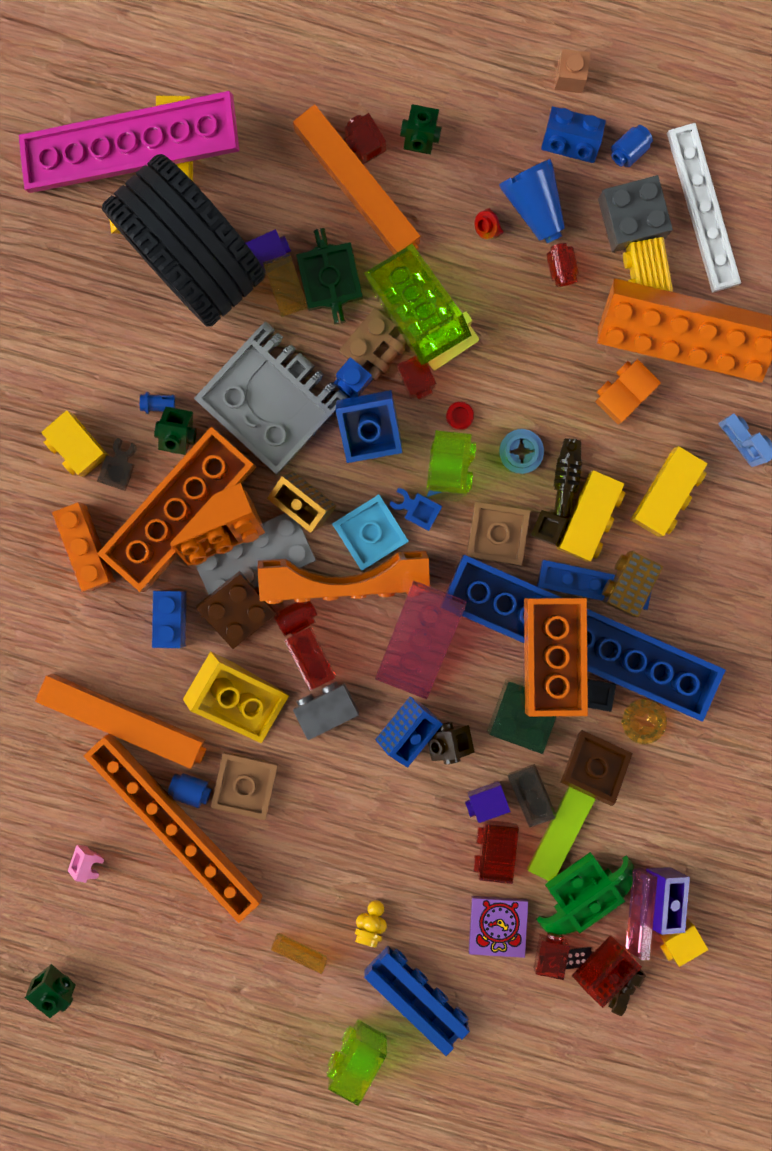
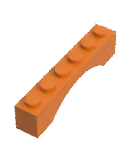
(285, 581)

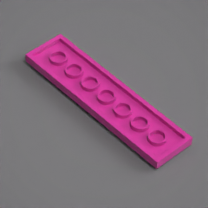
(128, 141)

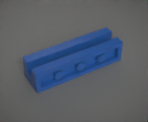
(416, 999)

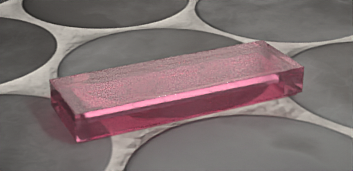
(641, 913)

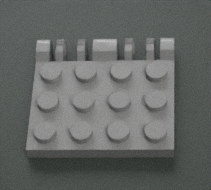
(266, 402)

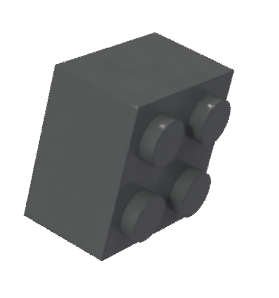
(634, 212)

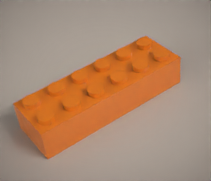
(687, 330)
(142, 544)

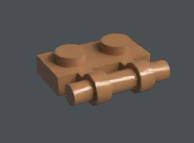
(367, 340)

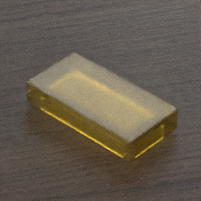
(285, 285)
(299, 953)

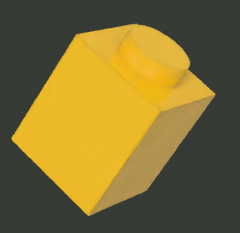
(683, 946)

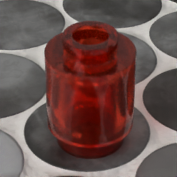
(562, 265)
(296, 617)

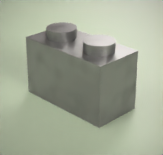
(326, 710)

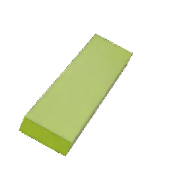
(560, 834)

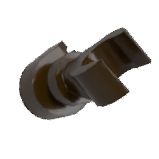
(621, 999)

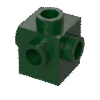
(421, 129)
(175, 431)
(51, 991)

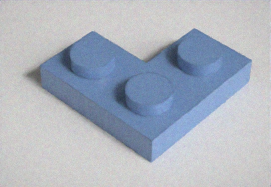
(754, 448)

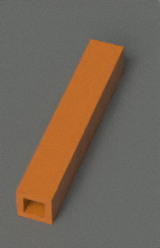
(355, 180)
(121, 721)

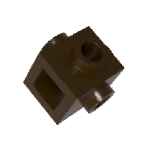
(446, 746)

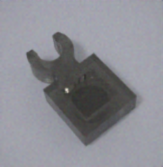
(116, 469)

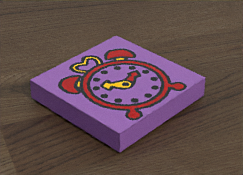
(498, 926)

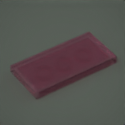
(420, 639)

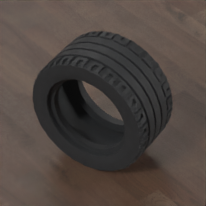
(184, 239)

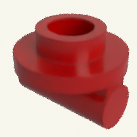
(487, 224)

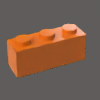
(82, 546)

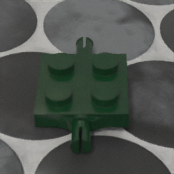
(329, 276)

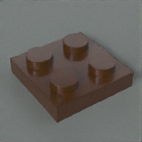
(235, 610)
(596, 768)

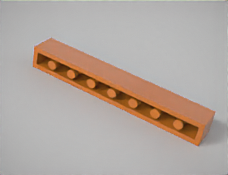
(174, 827)

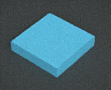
(370, 532)

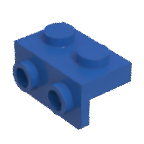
(573, 134)

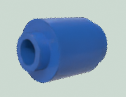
(631, 146)
(189, 790)

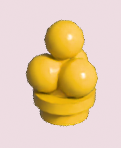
(371, 925)

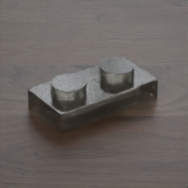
(532, 795)

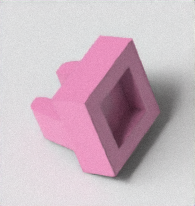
(82, 862)

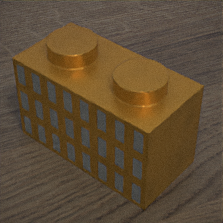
(301, 501)
(631, 583)

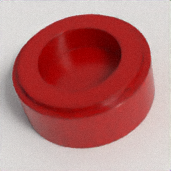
(459, 416)

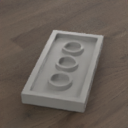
(281, 540)

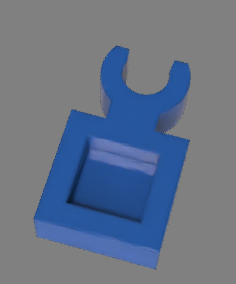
(420, 510)

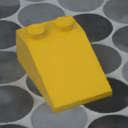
(234, 698)

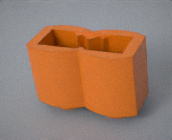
(627, 392)

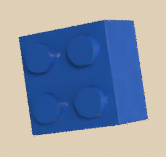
(369, 426)

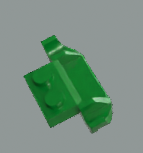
(586, 894)

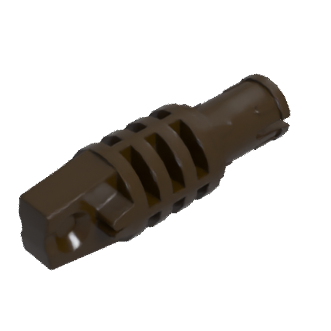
(567, 475)

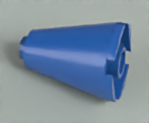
(537, 200)

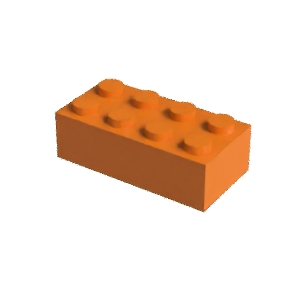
(555, 657)

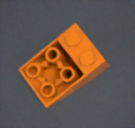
(219, 526)

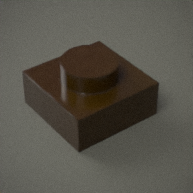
(549, 528)

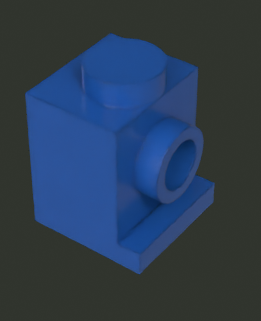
(352, 378)

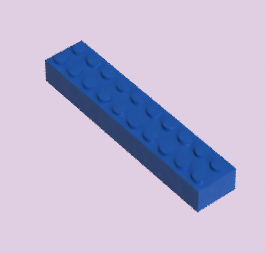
(612, 648)

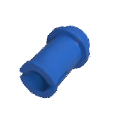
(156, 402)

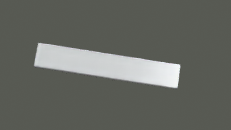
(703, 207)

